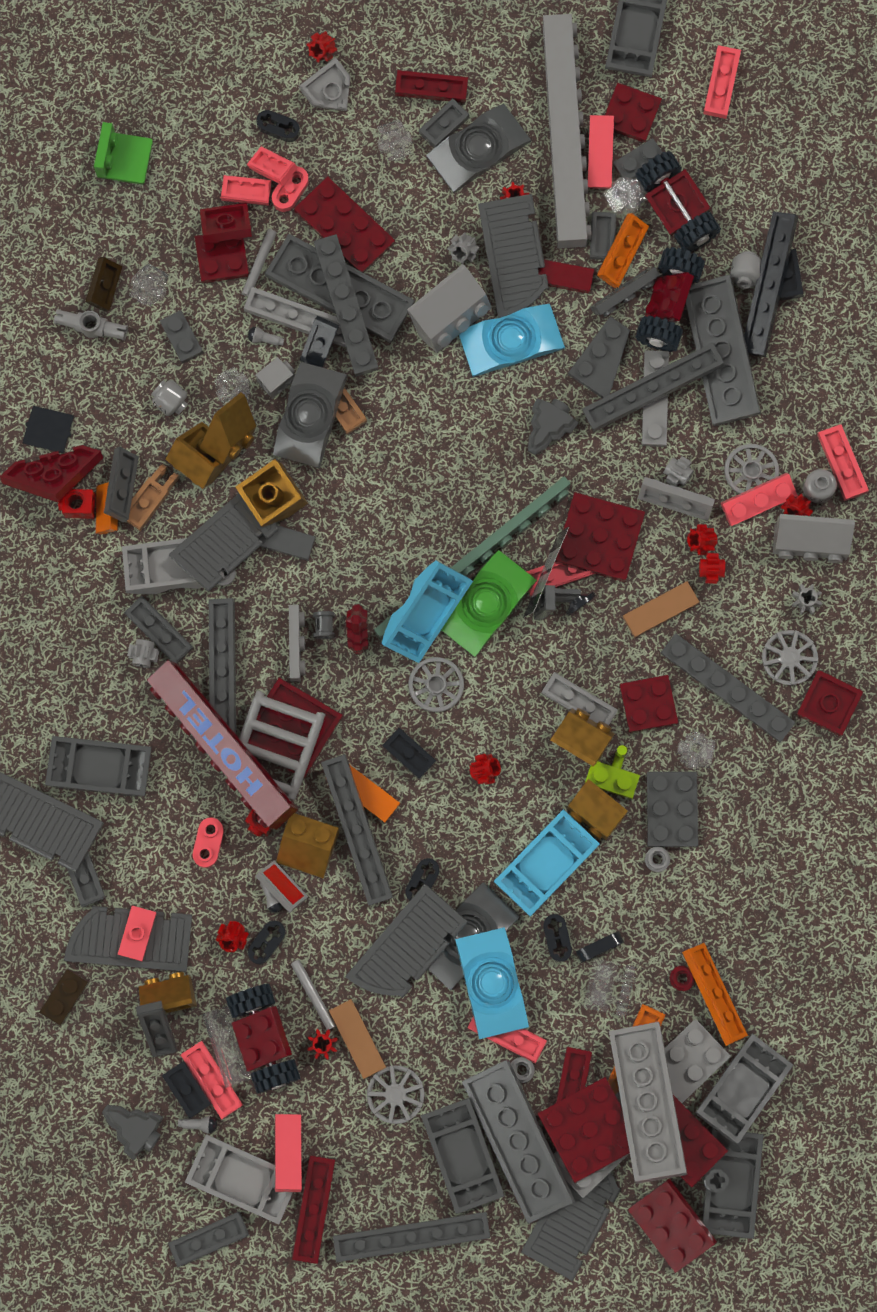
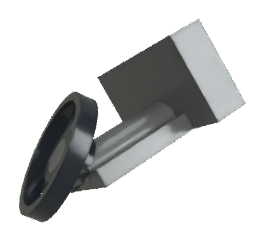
(550, 595)

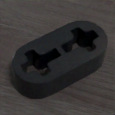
(280, 121)
(418, 873)
(551, 939)
(271, 946)
(600, 947)

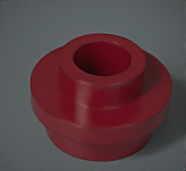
(681, 986)

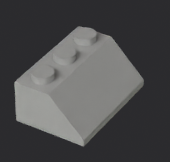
(449, 309)
(813, 537)

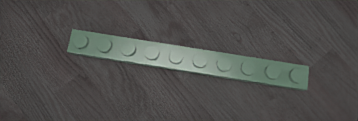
(502, 536)

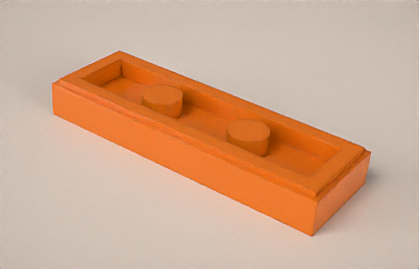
(623, 250)
(374, 798)

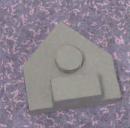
(328, 87)

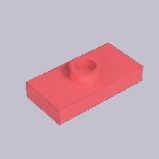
(272, 166)
(246, 190)
(137, 933)

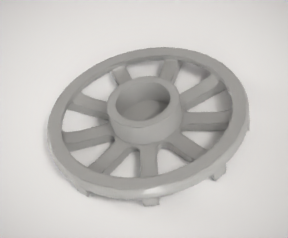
(751, 469)
(790, 657)
(436, 684)
(395, 1094)

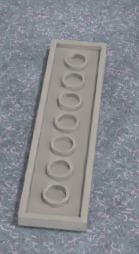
(690, 1062)

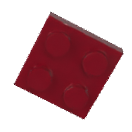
(633, 112)
(225, 223)
(221, 260)
(648, 703)
(829, 703)

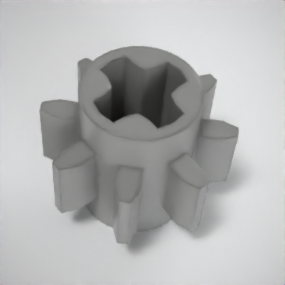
(463, 248)
(678, 471)
(800, 599)
(143, 653)

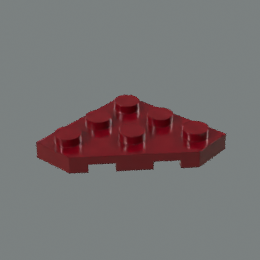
(52, 474)

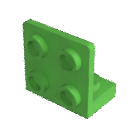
(122, 156)

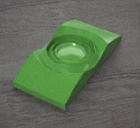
(488, 603)

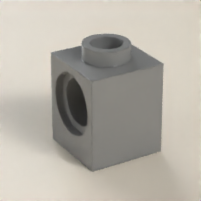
(275, 377)

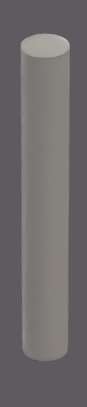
(259, 261)
(313, 994)

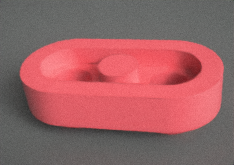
(290, 190)
(208, 842)

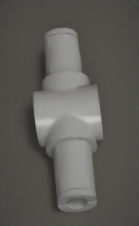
(79, 321)

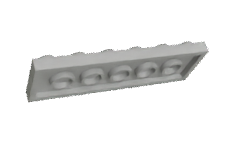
(647, 1103)

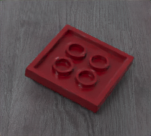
(600, 536)
(290, 695)
(587, 1129)

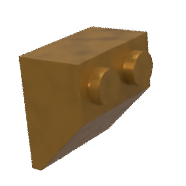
(230, 430)
(192, 460)
(271, 494)
(583, 736)
(596, 810)
(307, 845)
(174, 993)

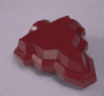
(357, 629)

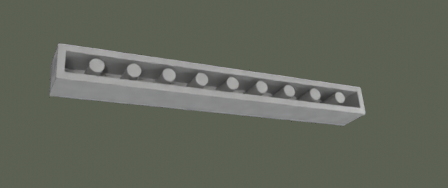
(565, 131)

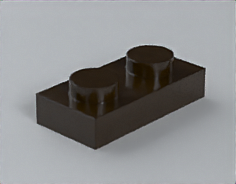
(103, 284)
(64, 997)

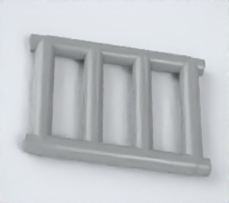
(308, 743)

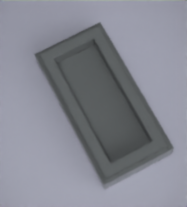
(602, 234)

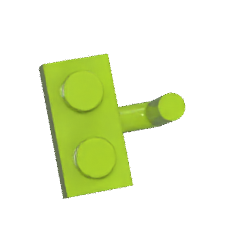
(613, 778)

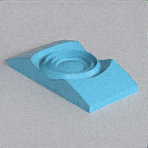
(511, 339)
(425, 611)
(546, 863)
(492, 983)

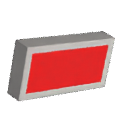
(281, 886)

